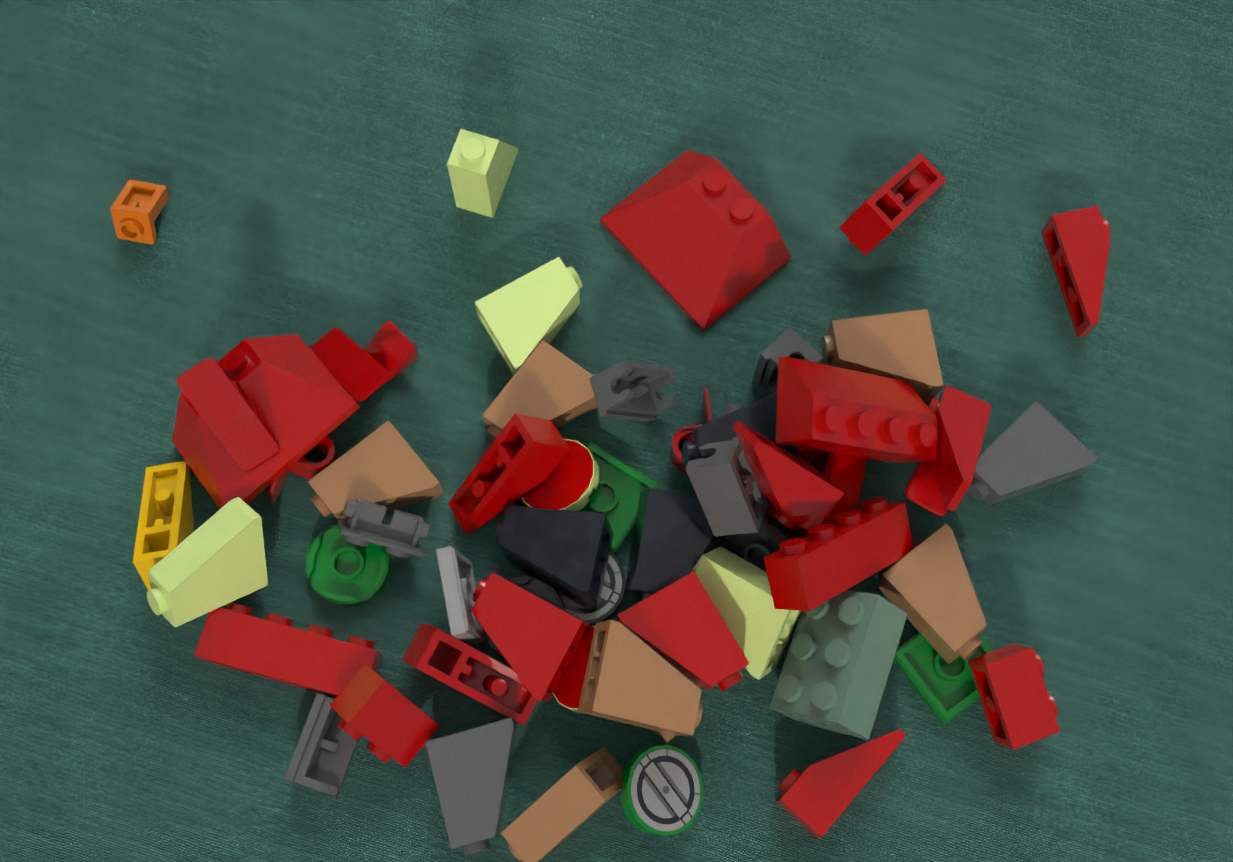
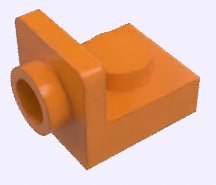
(137, 210)

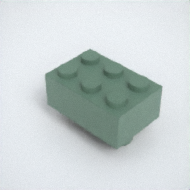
(840, 663)

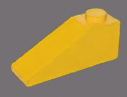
(163, 515)

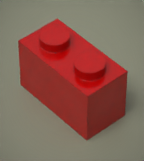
(1014, 695)
(383, 716)

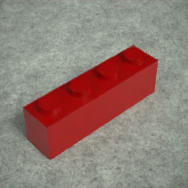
(838, 554)
(282, 652)

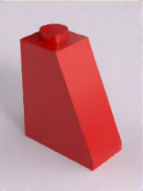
(528, 632)
(688, 633)

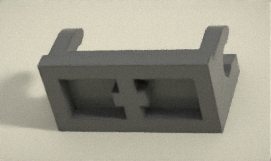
(789, 345)
(633, 390)
(727, 489)
(322, 750)

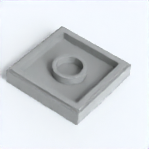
(458, 589)

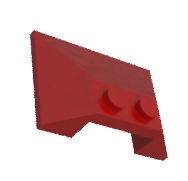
(699, 236)
(293, 401)

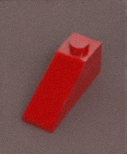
(892, 204)
(1079, 255)
(960, 437)
(509, 469)
(790, 484)
(469, 672)
(827, 787)

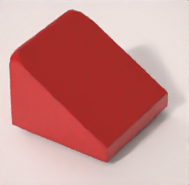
(392, 349)

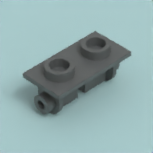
(366, 526)

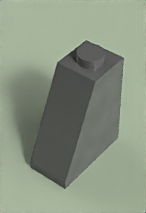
(1029, 457)
(472, 782)

